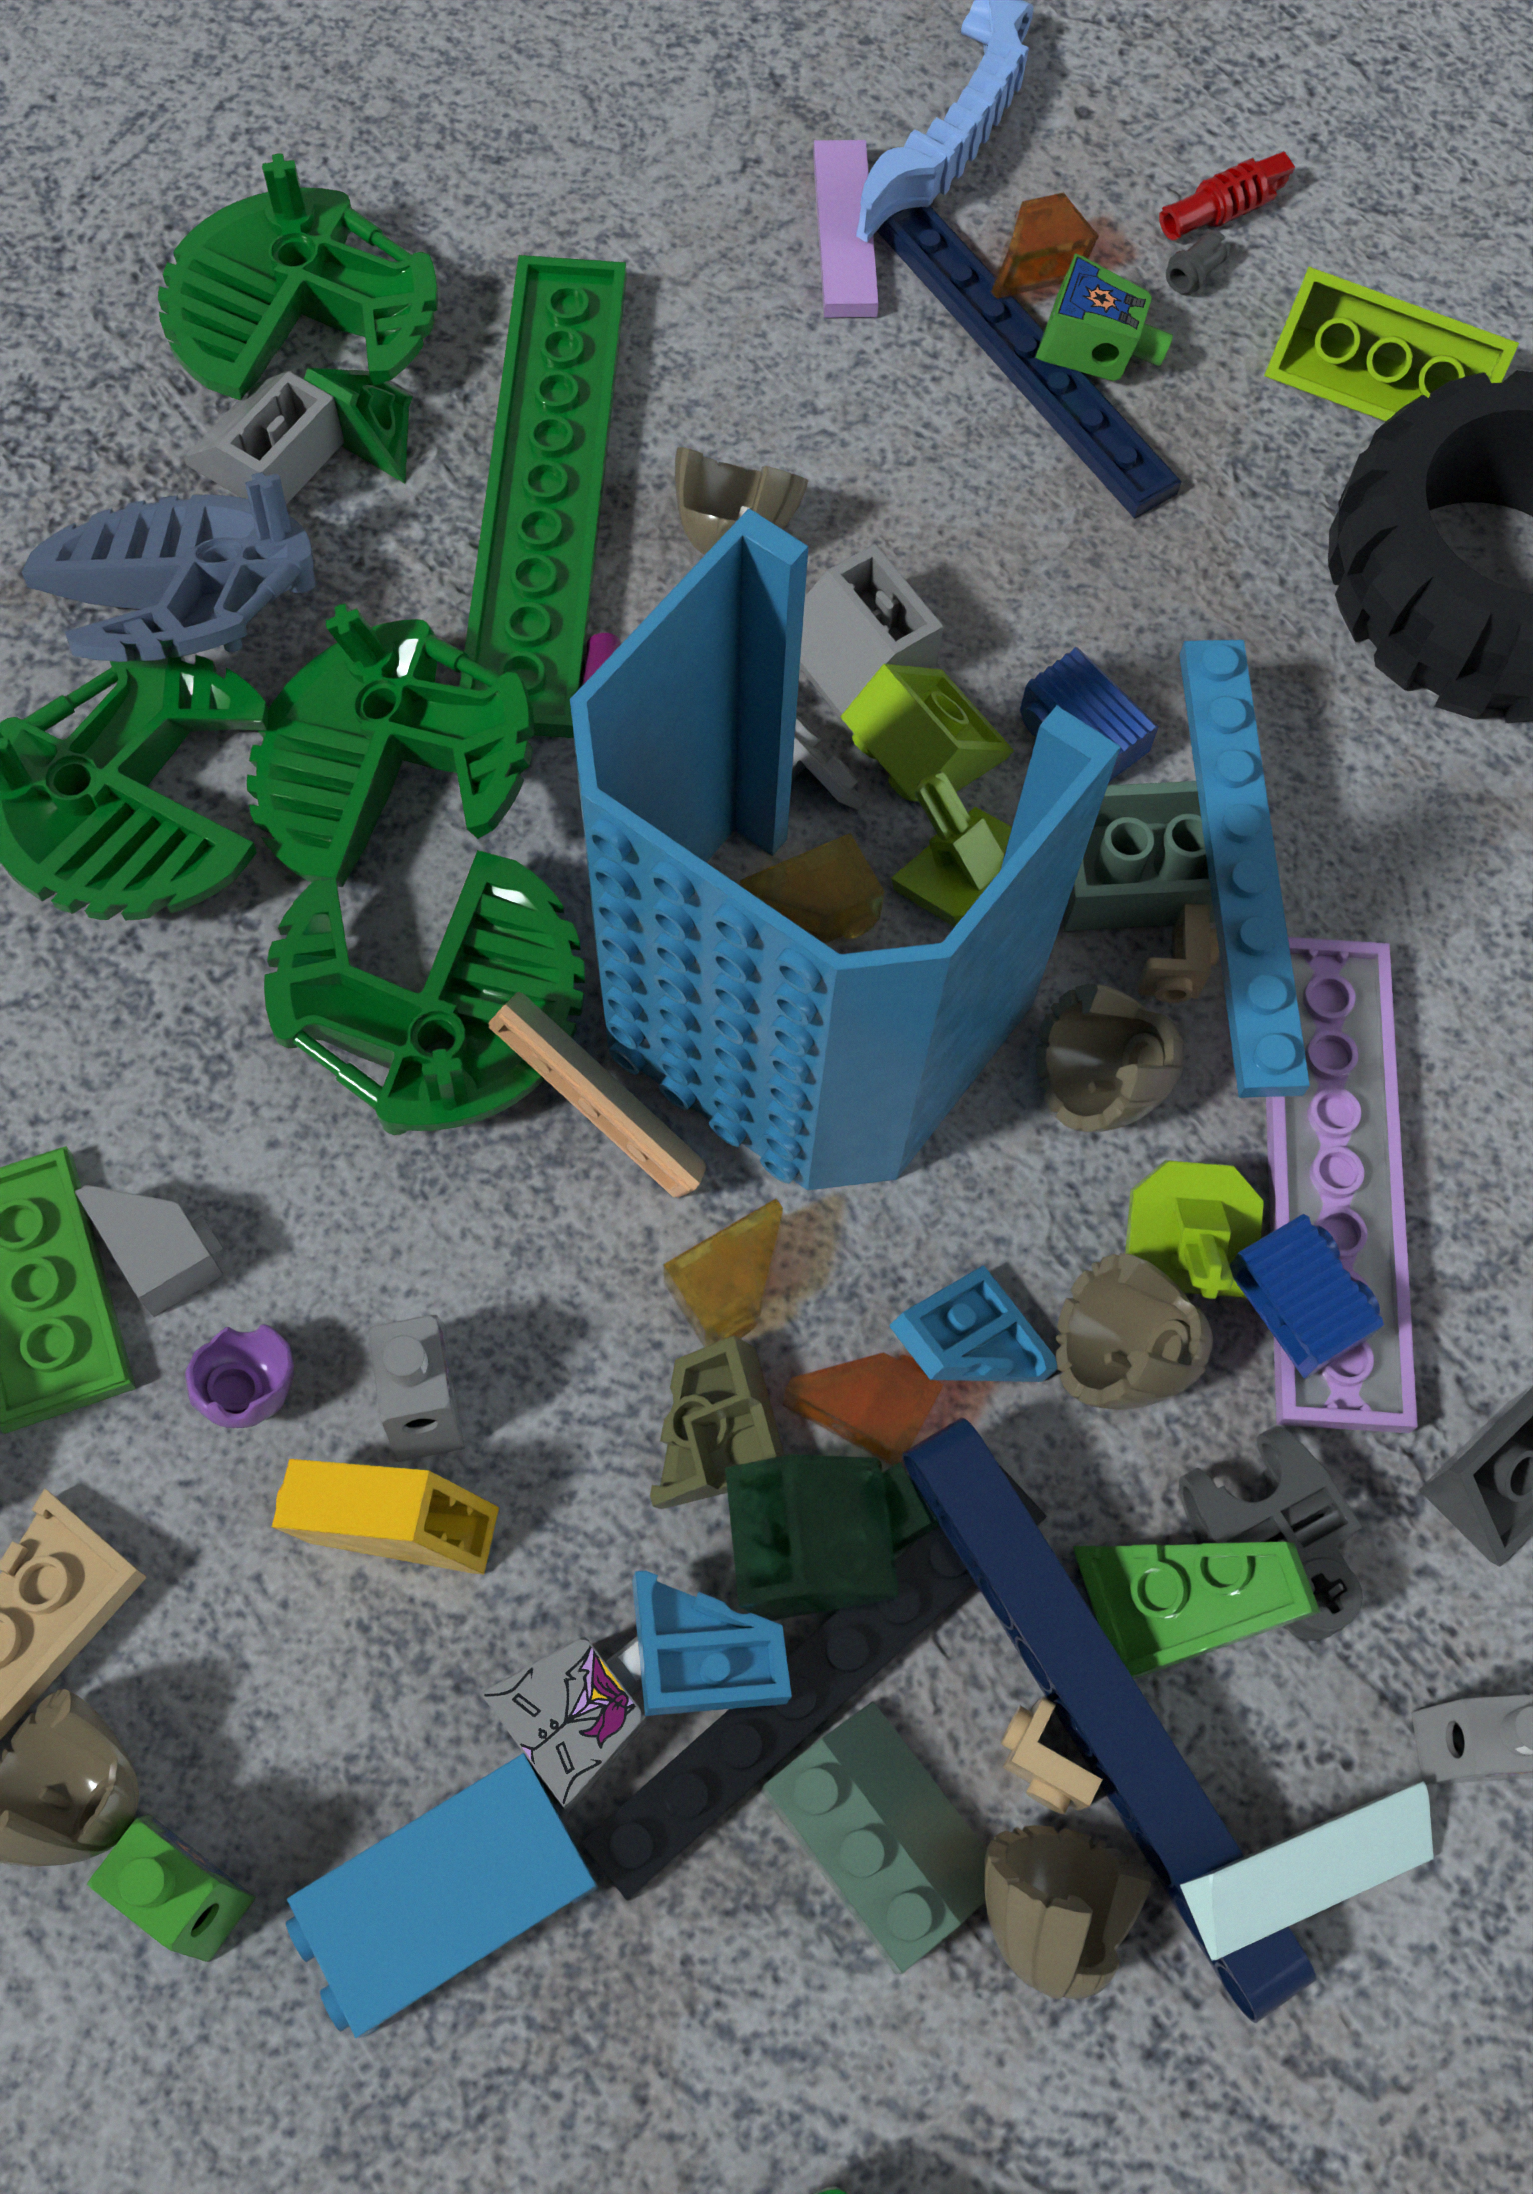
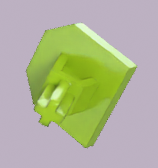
(960, 856)
(1194, 1223)

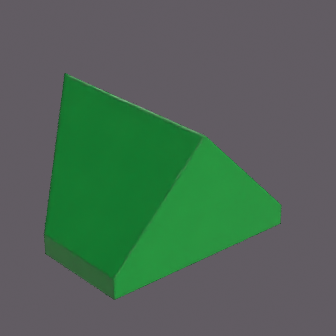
(370, 416)

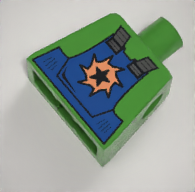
(1100, 323)
(167, 1887)

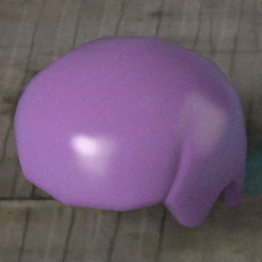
(240, 1376)

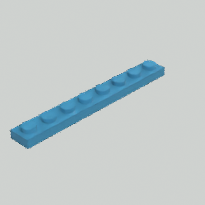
(1243, 872)

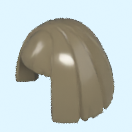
(718, 494)
(1106, 1059)
(1129, 1336)
(64, 1786)
(1061, 1907)

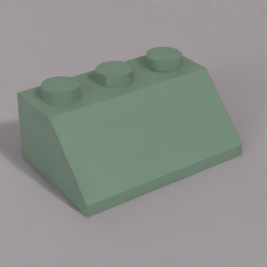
(882, 1836)

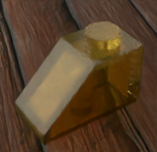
(823, 890)
(727, 1275)

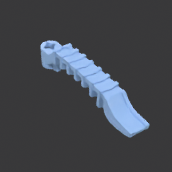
(929, 162)

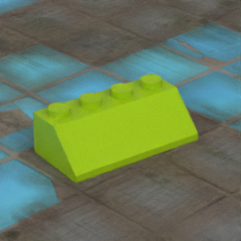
(1377, 348)

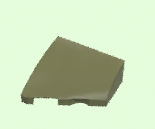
(715, 1422)

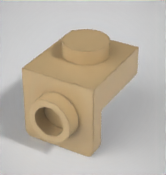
(1193, 955)
(1052, 1778)

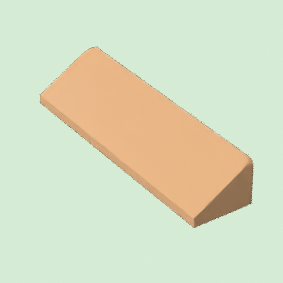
(598, 1095)

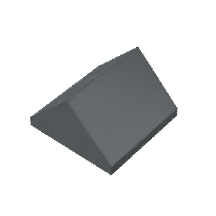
(1490, 1482)

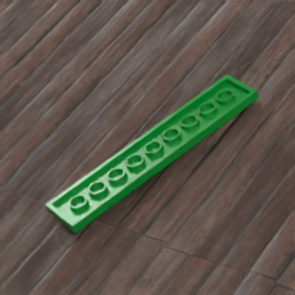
(547, 482)

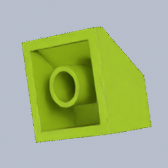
(921, 726)

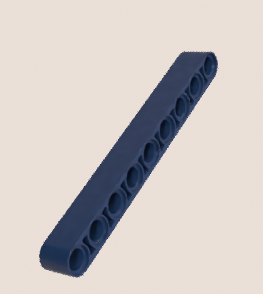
(1094, 1697)

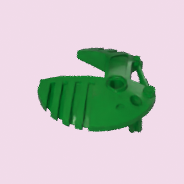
(285, 255)
(352, 722)
(117, 837)
(495, 945)

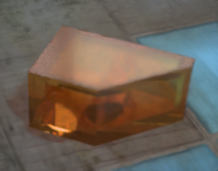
(1042, 245)
(868, 1402)

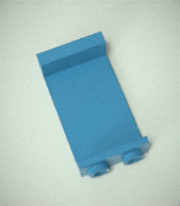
(437, 1896)

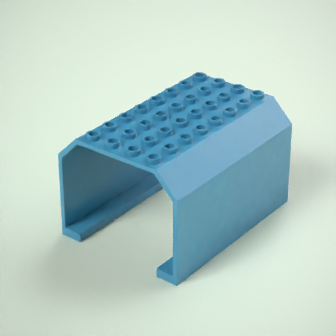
(720, 999)

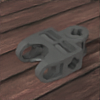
(1295, 1494)

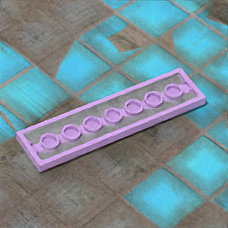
(1342, 1166)

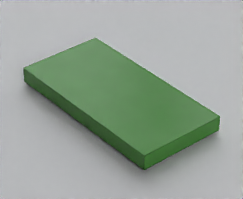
(55, 1303)

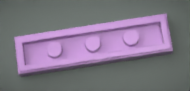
(845, 260)

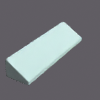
(1311, 1870)

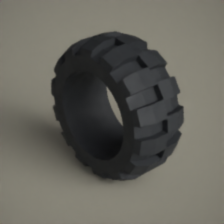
(1398, 576)

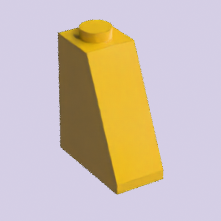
(386, 1513)

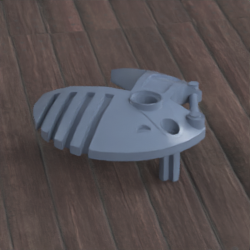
(187, 565)

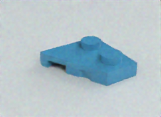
(974, 1334)
(704, 1653)

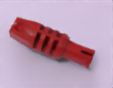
(1227, 195)

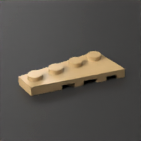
(53, 1601)

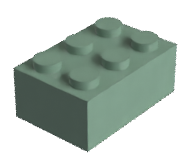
(1141, 859)

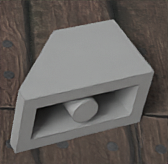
(154, 1245)

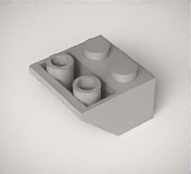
(275, 429)
(862, 619)

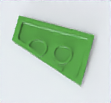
(1193, 1598)

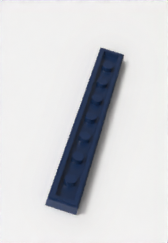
(1011, 340)

